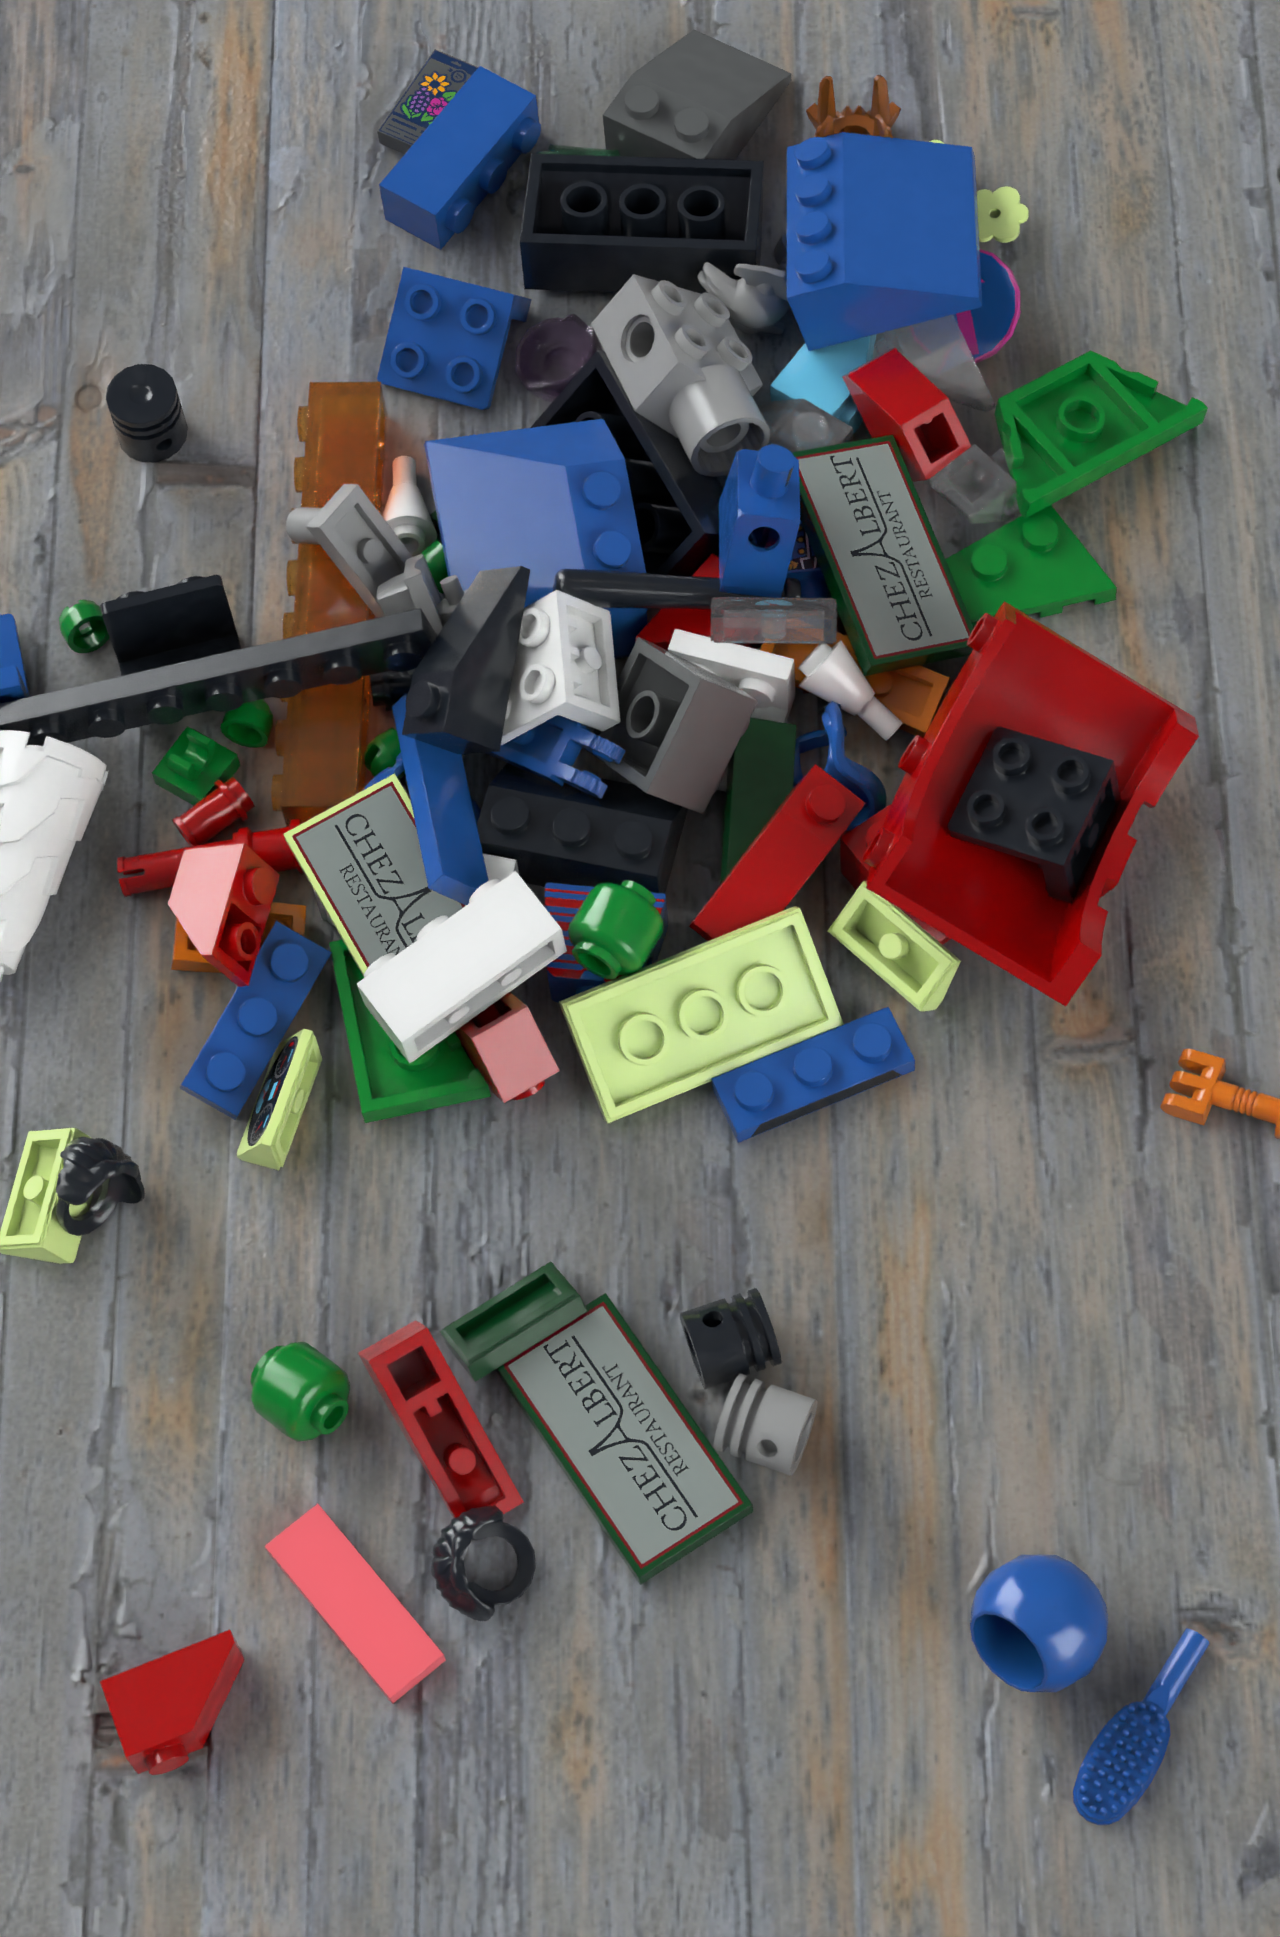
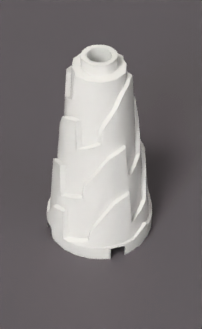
(43, 812)

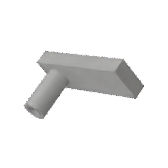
(354, 539)

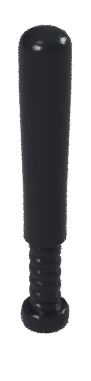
(648, 590)

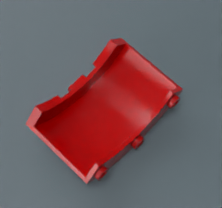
(990, 900)

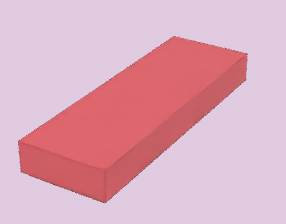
(355, 1603)

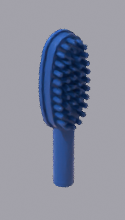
(1134, 1741)

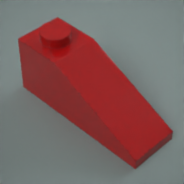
(781, 855)
(438, 1421)

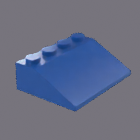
(879, 235)

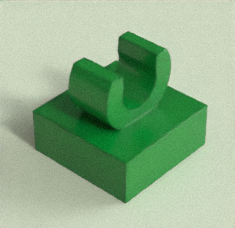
(194, 766)

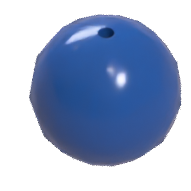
(1039, 1623)

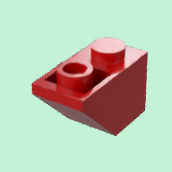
(906, 404)
(224, 905)

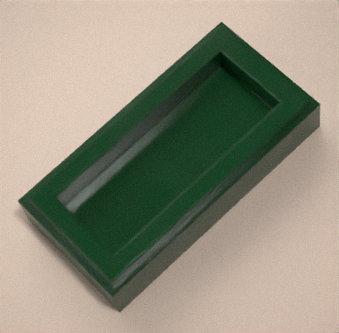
(513, 1321)

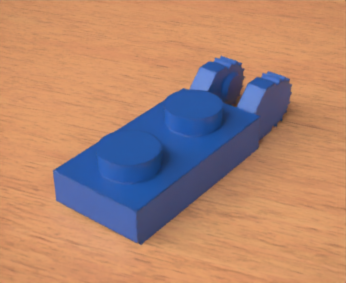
(553, 749)

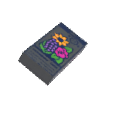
(424, 100)

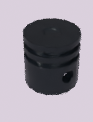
(146, 413)
(730, 1338)

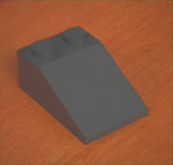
(693, 102)

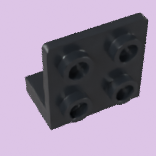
(170, 624)
(1039, 806)

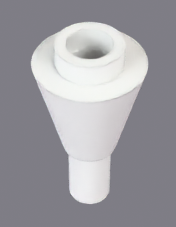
(406, 508)
(837, 678)

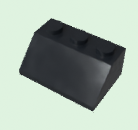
(578, 837)

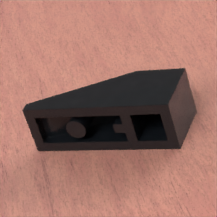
(467, 673)

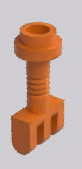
(1210, 1090)

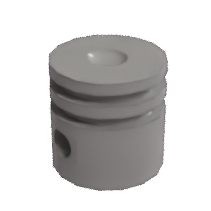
(765, 1424)

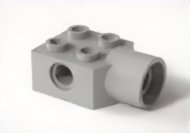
(684, 369)

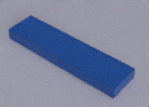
(442, 815)

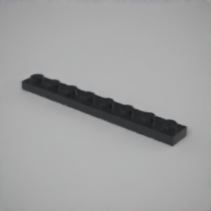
(223, 680)

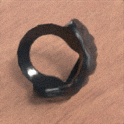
(86, 1167)
(449, 1562)

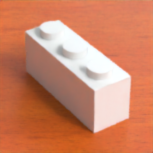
(461, 965)

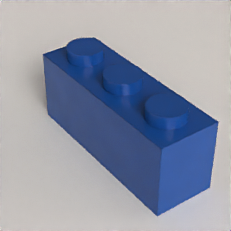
(460, 158)

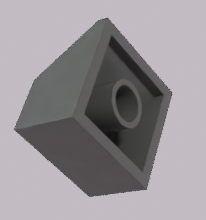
(676, 726)

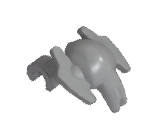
(757, 298)

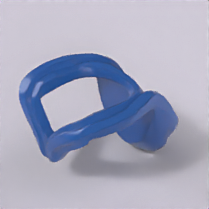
(847, 772)

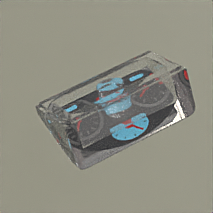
(773, 620)

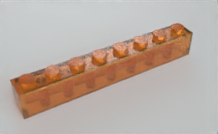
(329, 723)

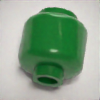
(615, 929)
(298, 1390)

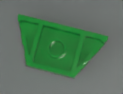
(1084, 426)

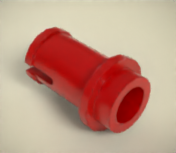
(214, 812)

